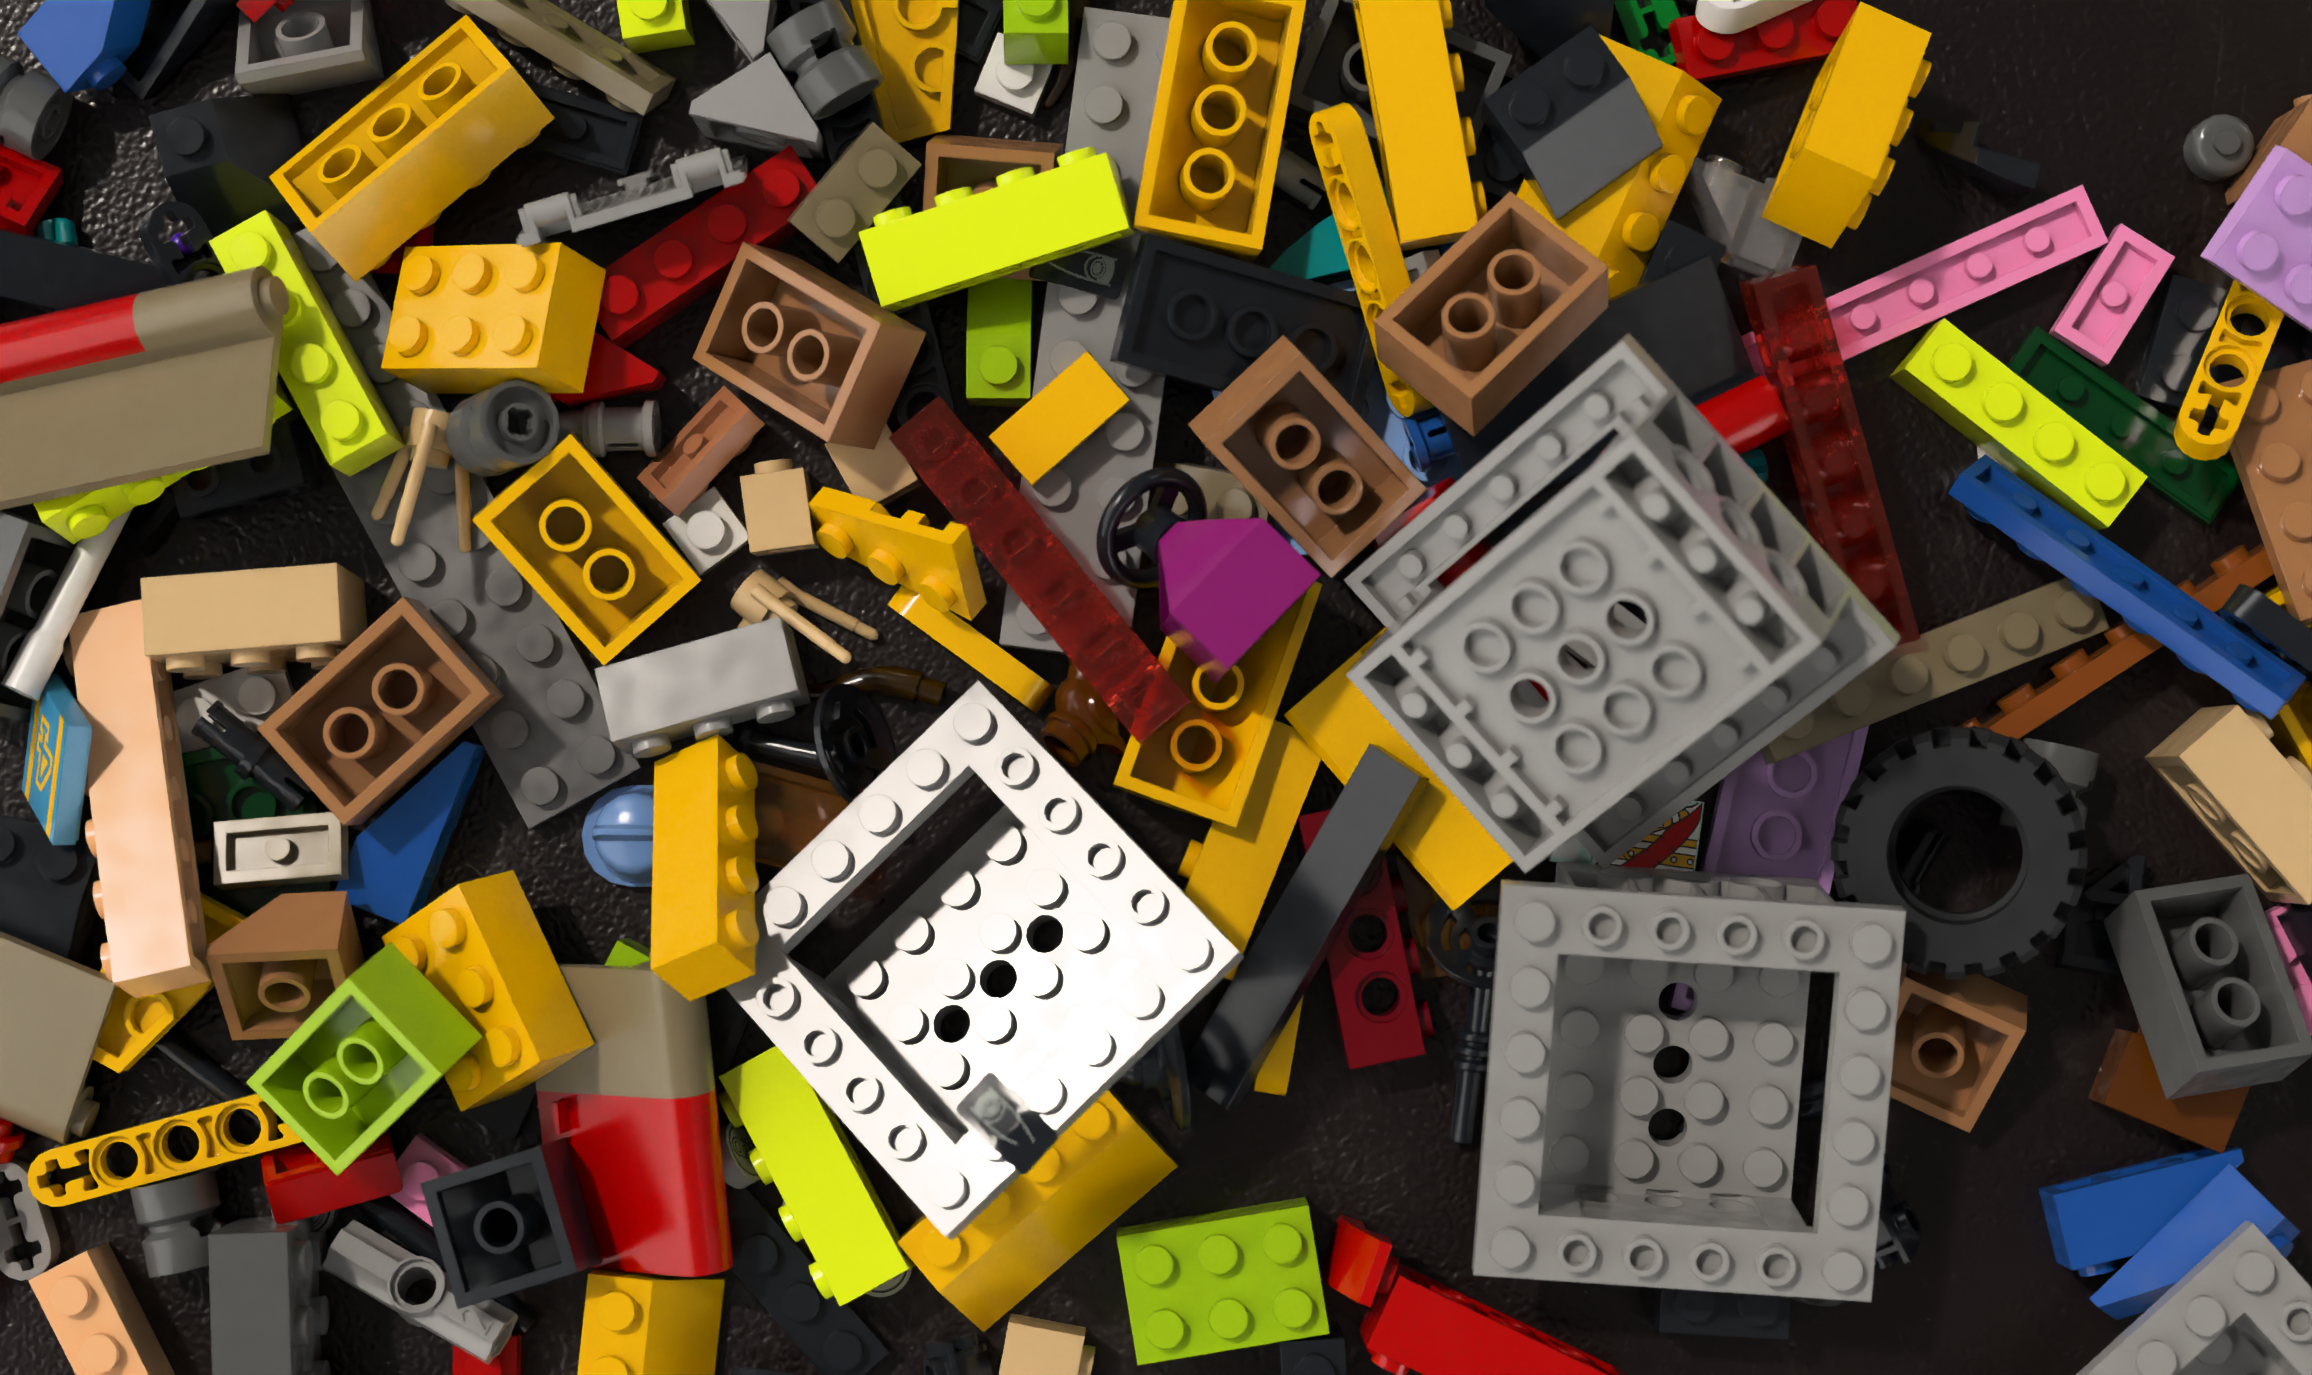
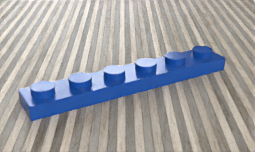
(2128, 586)

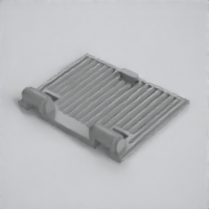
(689, 176)

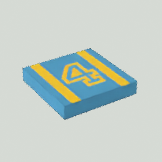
(57, 761)

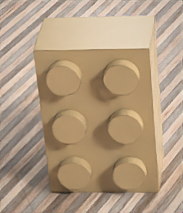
(251, 618)
(2244, 796)

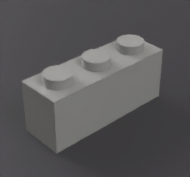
(702, 688)

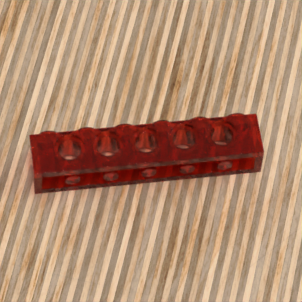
(1827, 437)
(1041, 570)

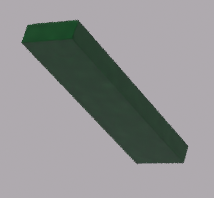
(2125, 425)

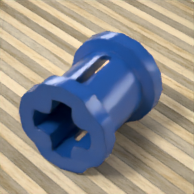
(1427, 440)

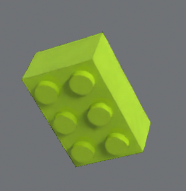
(363, 1058)
(1222, 1281)

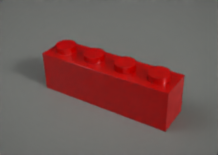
(701, 248)

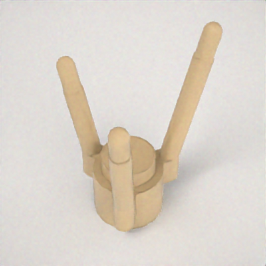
(424, 447)
(766, 598)

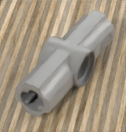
(388, 1270)

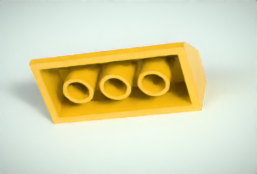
(1219, 123)
(411, 148)
(1629, 214)
(1214, 747)
(1439, 833)
(1043, 1215)
(650, 1324)

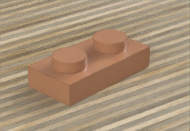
(700, 451)

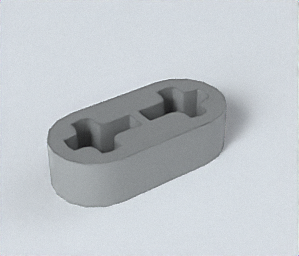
(36, 1225)

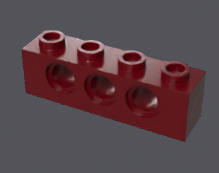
(1366, 1035)

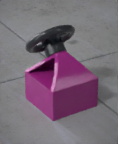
(1215, 577)

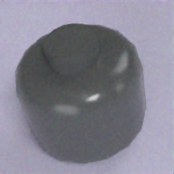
(2218, 147)

